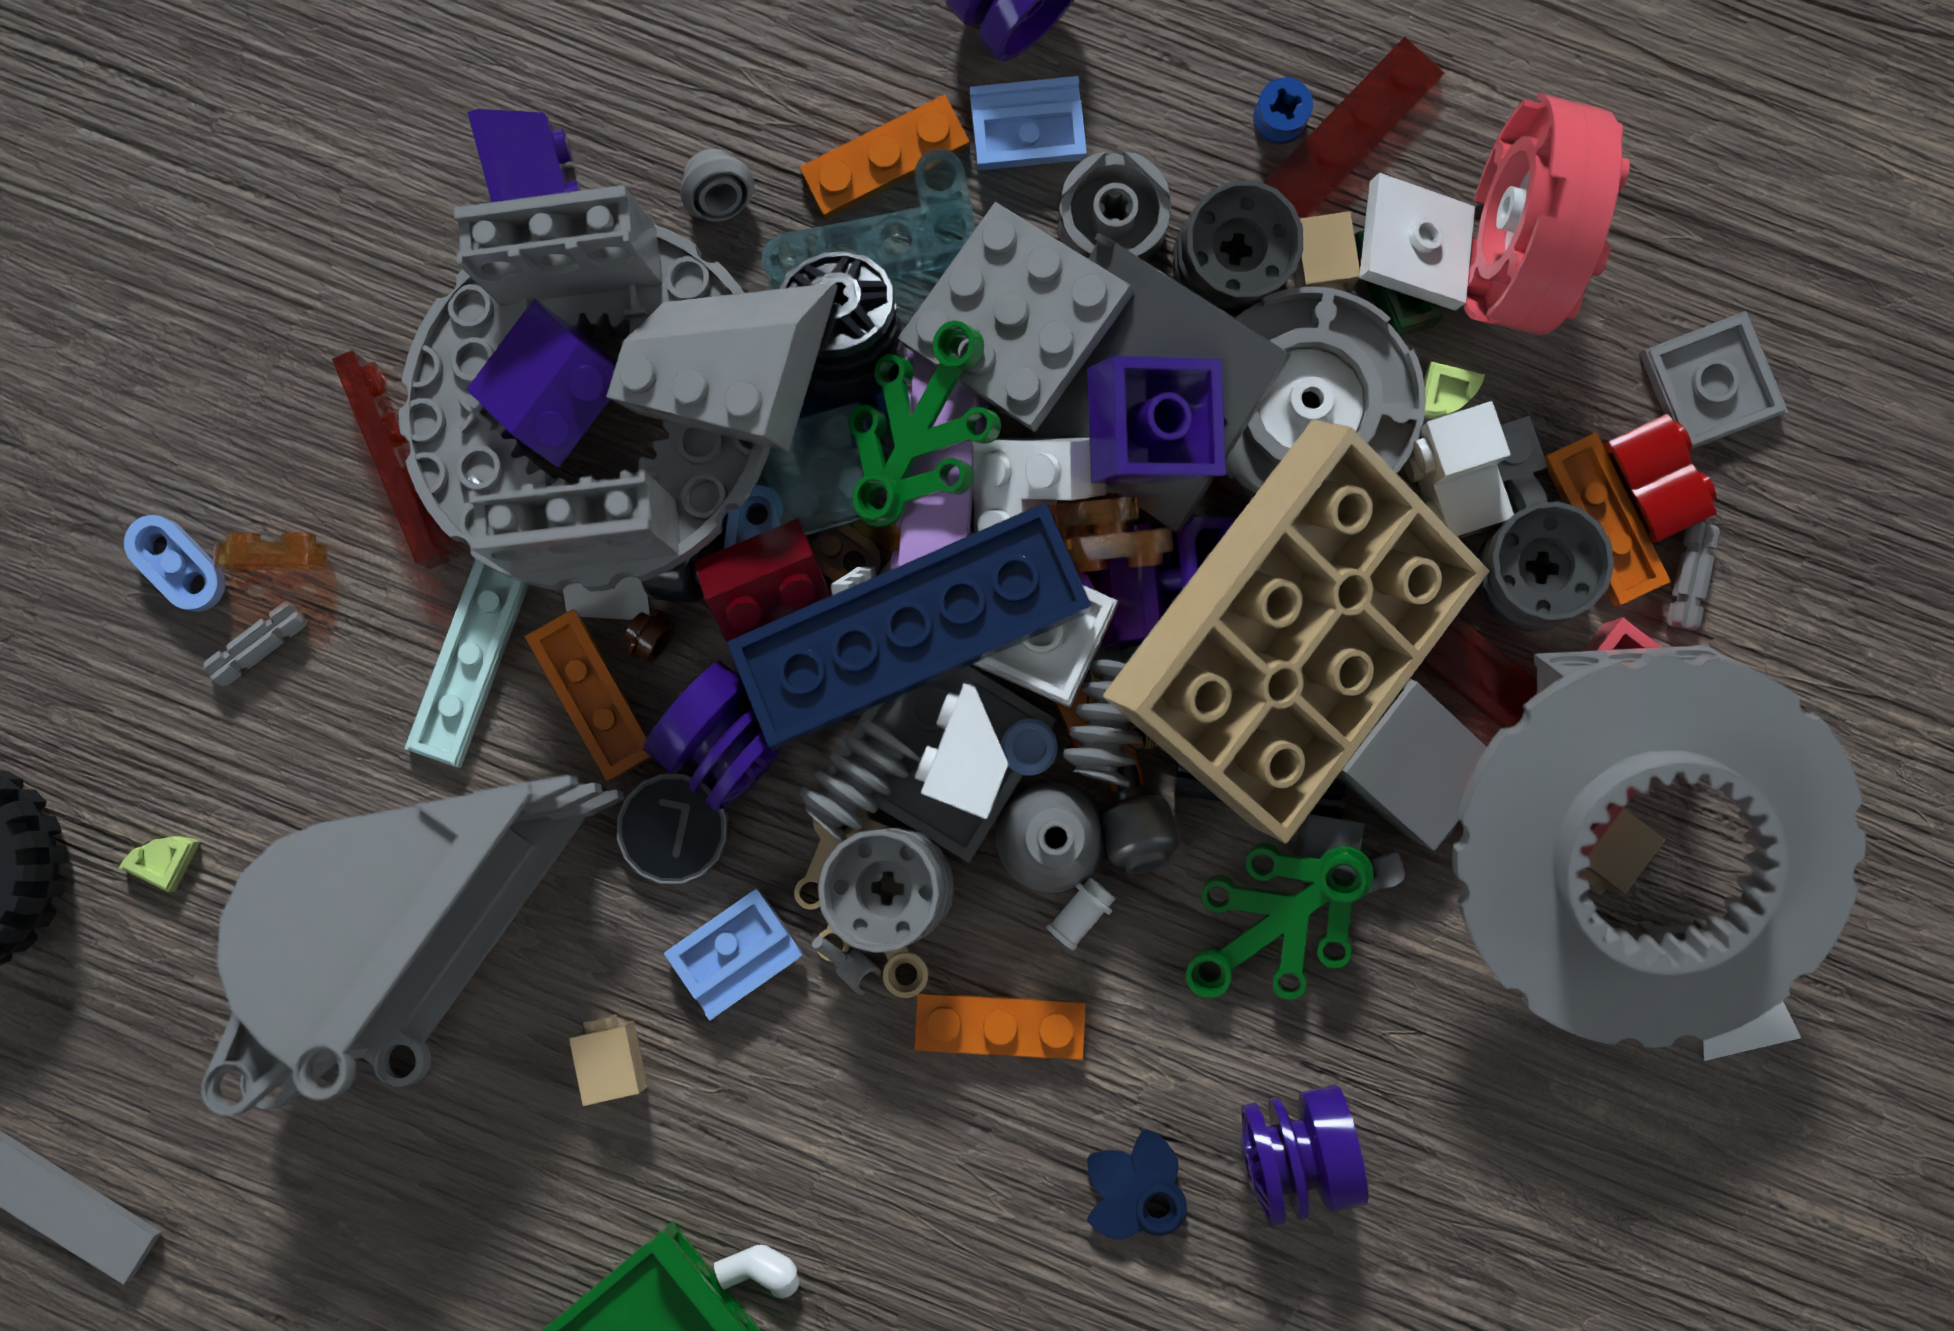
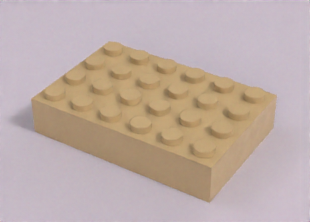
(1298, 630)

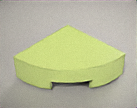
(1448, 389)
(161, 861)

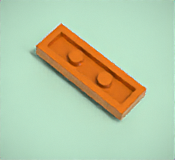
(882, 157)
(1589, 481)
(590, 694)
(1000, 1026)

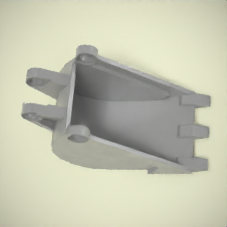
(374, 930)

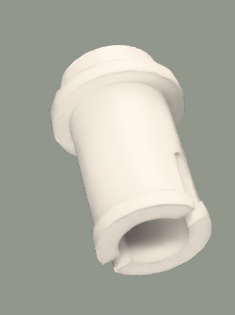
(1081, 913)

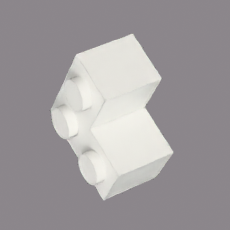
(1459, 469)
(1026, 472)

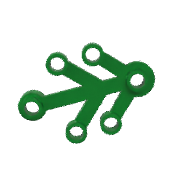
(915, 432)
(1285, 915)

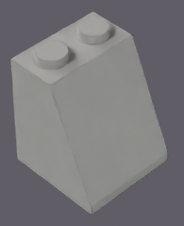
(1414, 766)

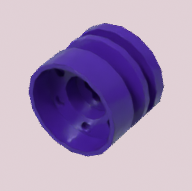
(715, 734)
(1304, 1155)

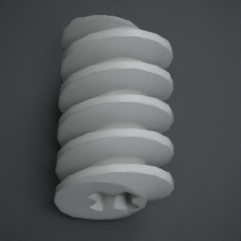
(1106, 732)
(856, 779)

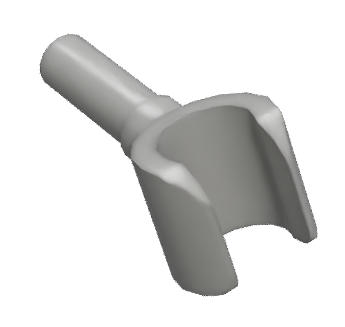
(1387, 871)
(850, 965)

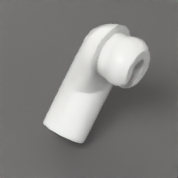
(761, 1265)

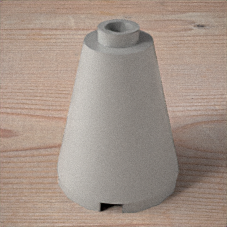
(1022, 831)

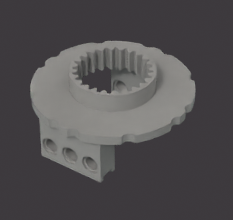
(599, 270)
(1582, 742)

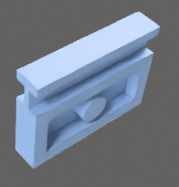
(1028, 123)
(733, 953)

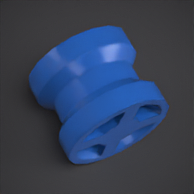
(1277, 122)

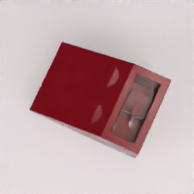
(761, 579)

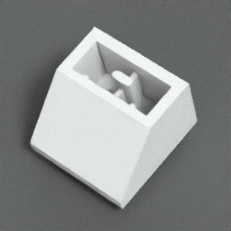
(969, 758)

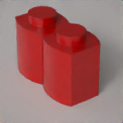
(1661, 477)

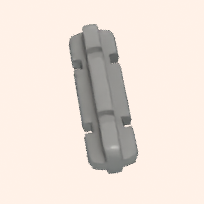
(1693, 576)
(255, 643)

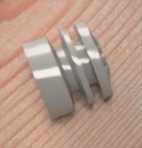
(863, 911)

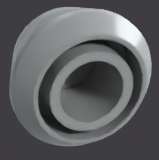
(716, 185)

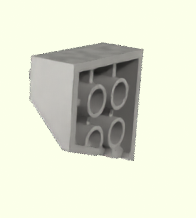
(726, 362)

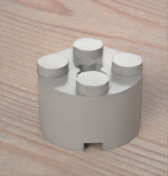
(1112, 184)

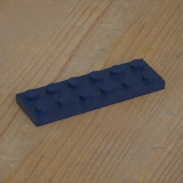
(909, 626)

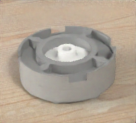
(1342, 364)

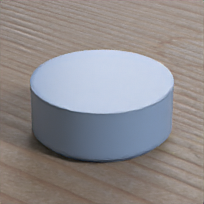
(1029, 747)

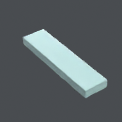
(467, 665)

